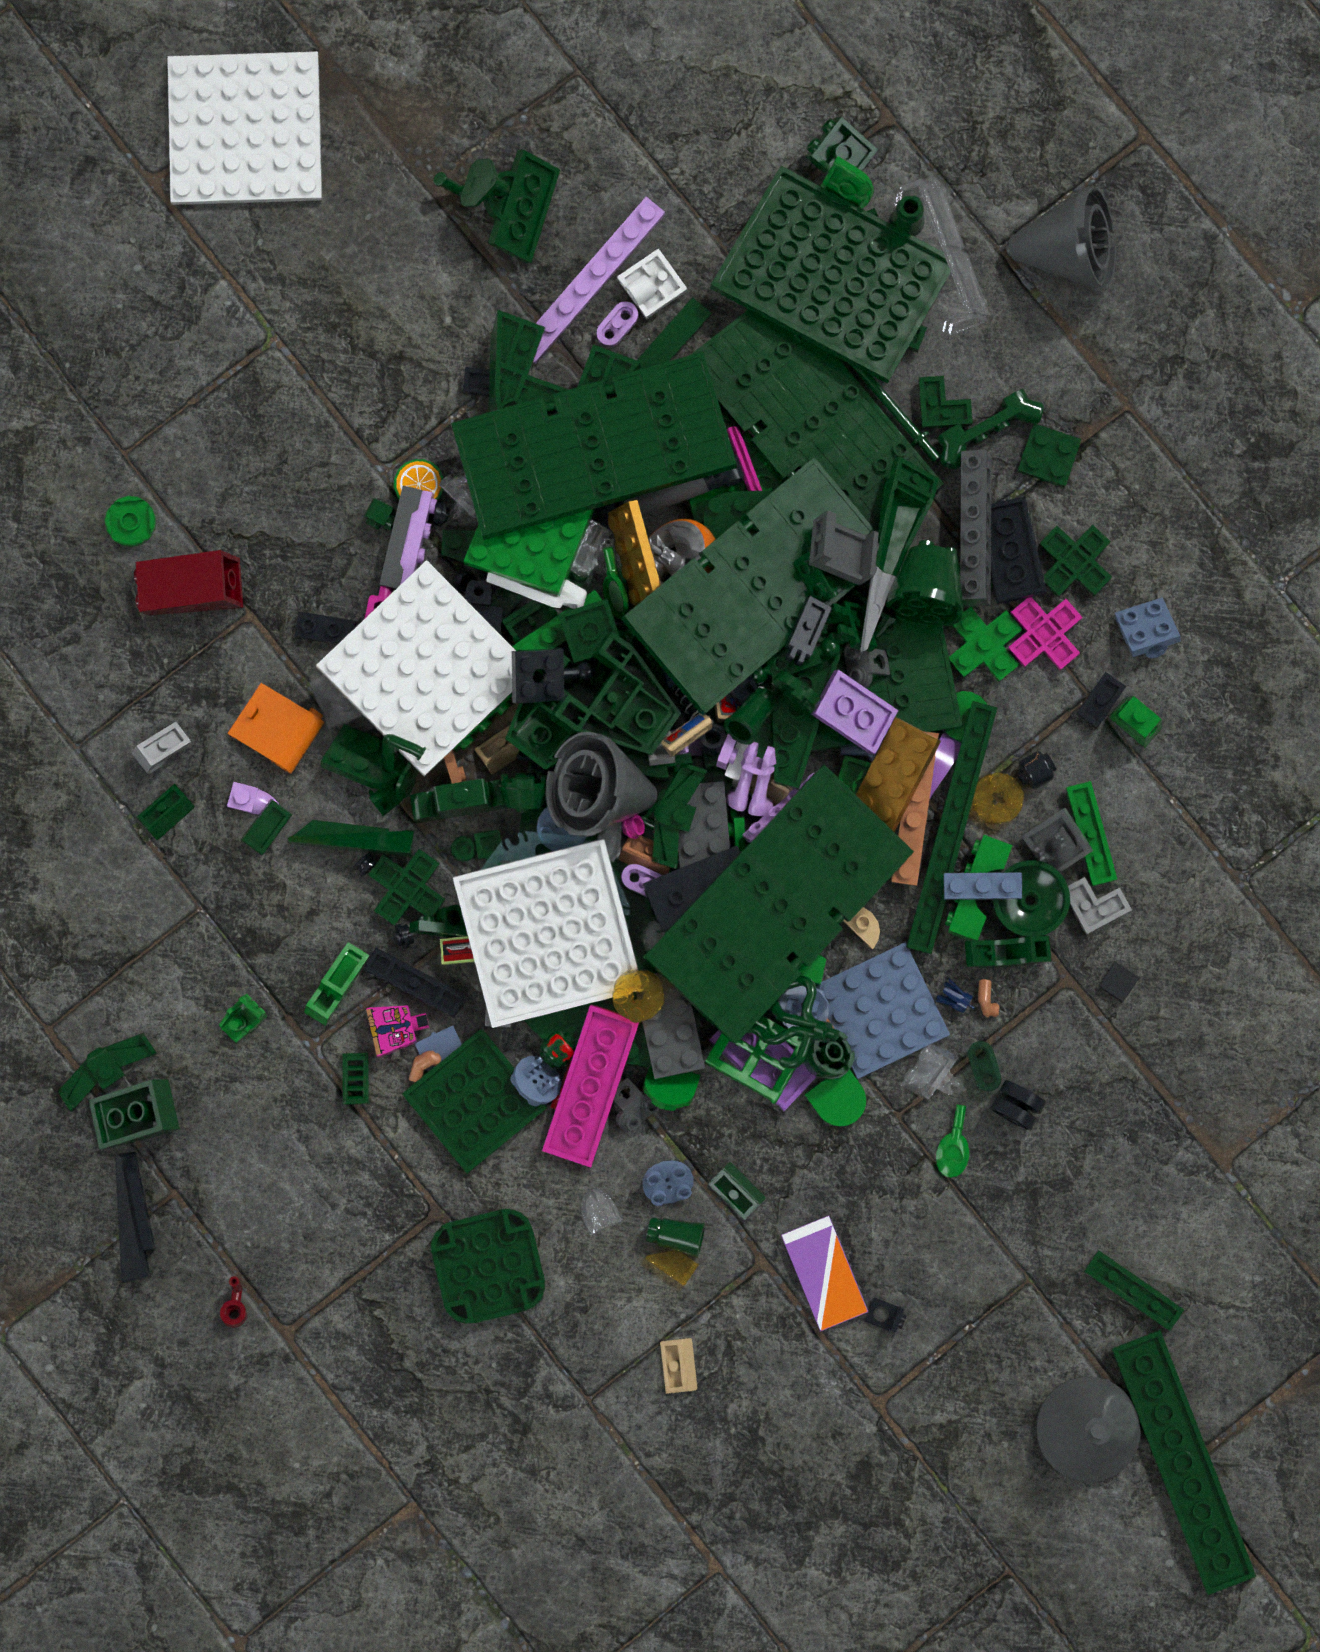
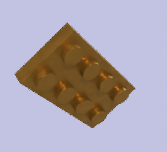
(634, 551)
(897, 771)

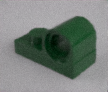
(441, 925)

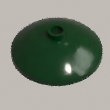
(1049, 895)

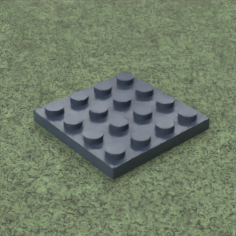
(883, 1010)

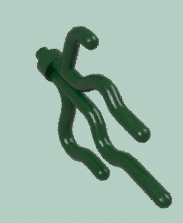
(805, 1027)

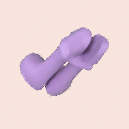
(763, 767)

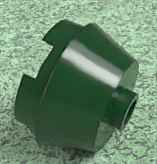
(523, 791)
(830, 1059)

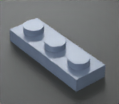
(982, 886)

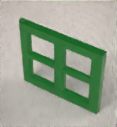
(757, 1053)

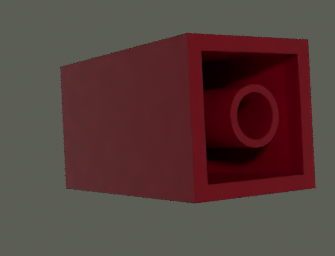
(189, 583)

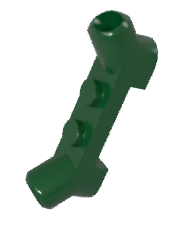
(1015, 406)

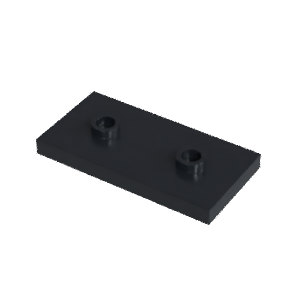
(1014, 552)
(676, 891)

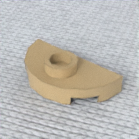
(865, 927)

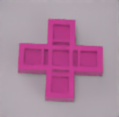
(1045, 633)

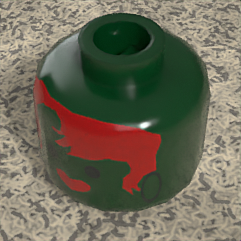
(558, 1049)

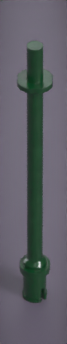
(918, 437)

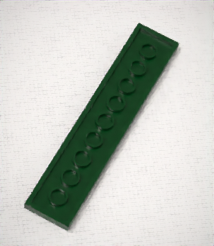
(1183, 1462)

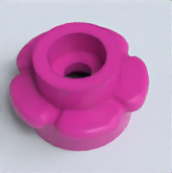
(633, 827)

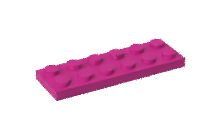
(590, 1086)

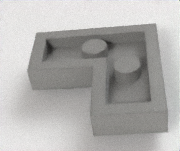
(1095, 912)

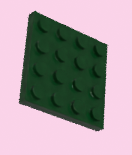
(472, 1101)

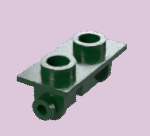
(820, 586)

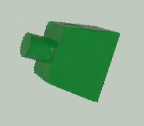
(1137, 720)

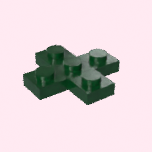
(1075, 560)
(406, 887)

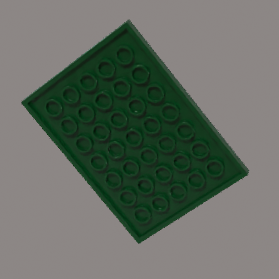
(833, 274)

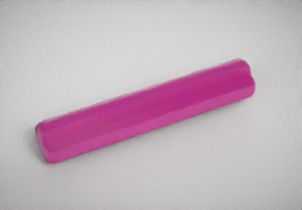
(739, 448)

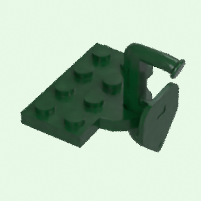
(520, 204)

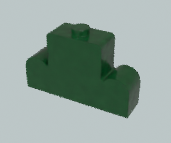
(457, 800)

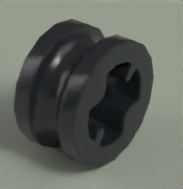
(365, 864)

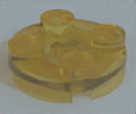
(1000, 812)
(637, 1009)

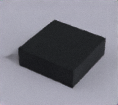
(1118, 982)

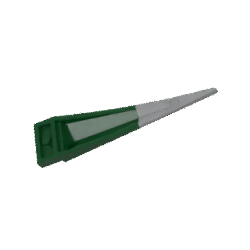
(903, 509)

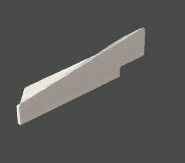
(571, 594)

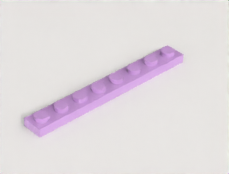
(597, 272)

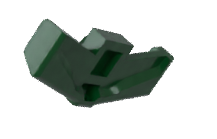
(674, 814)
(104, 1067)

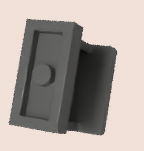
(843, 550)

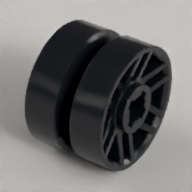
(1018, 1105)

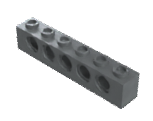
(976, 528)

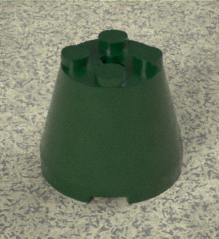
(927, 586)

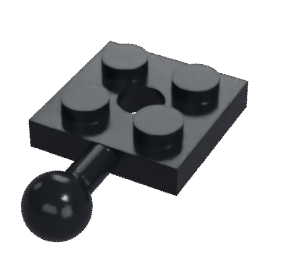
(552, 684)

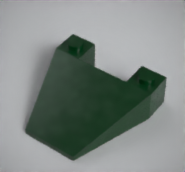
(627, 707)
(533, 730)

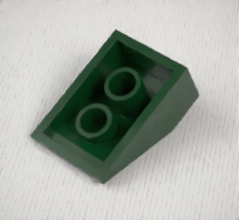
(134, 1113)

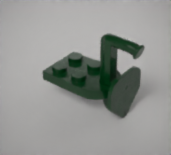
(373, 760)

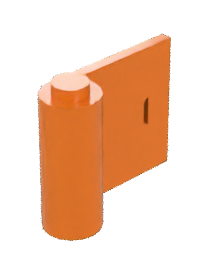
(277, 727)

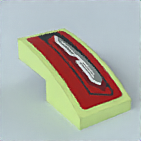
(456, 951)

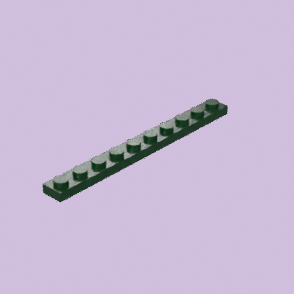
(951, 826)

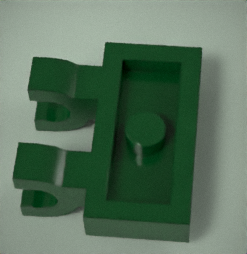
(852, 630)

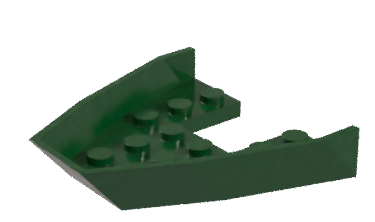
(512, 355)

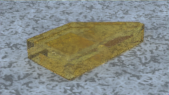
(674, 1264)

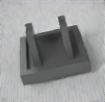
(1058, 841)

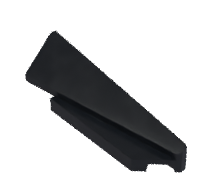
(133, 1220)

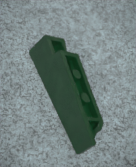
(354, 838)

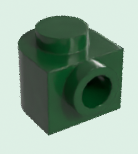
(380, 515)

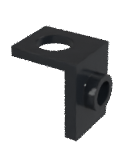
(895, 1319)

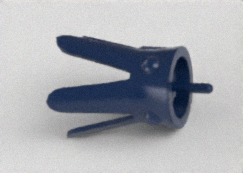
(958, 999)

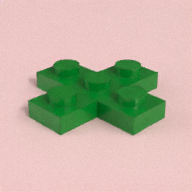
(985, 644)

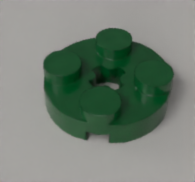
(795, 691)

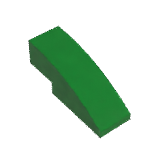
(336, 984)

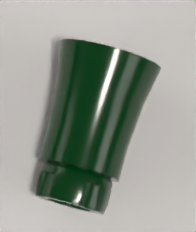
(907, 222)
(750, 716)
(677, 1235)

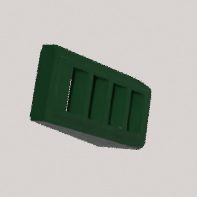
(356, 1100)

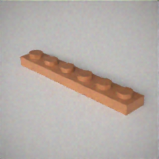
(913, 826)

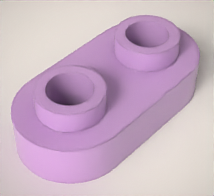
(616, 324)
(644, 873)

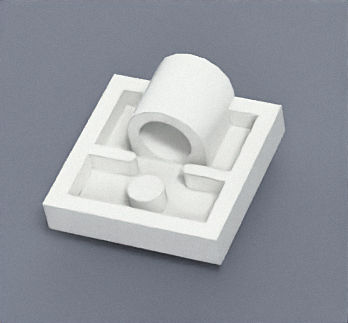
(652, 283)

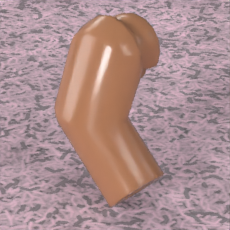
(984, 998)
(423, 1062)

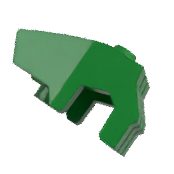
(242, 1018)

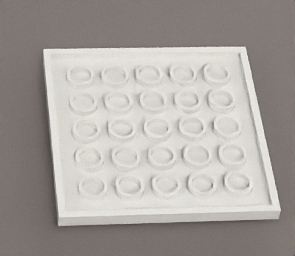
(244, 128)
(423, 666)
(546, 932)

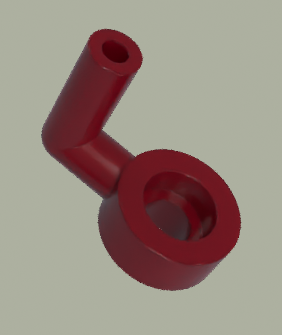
(234, 1305)

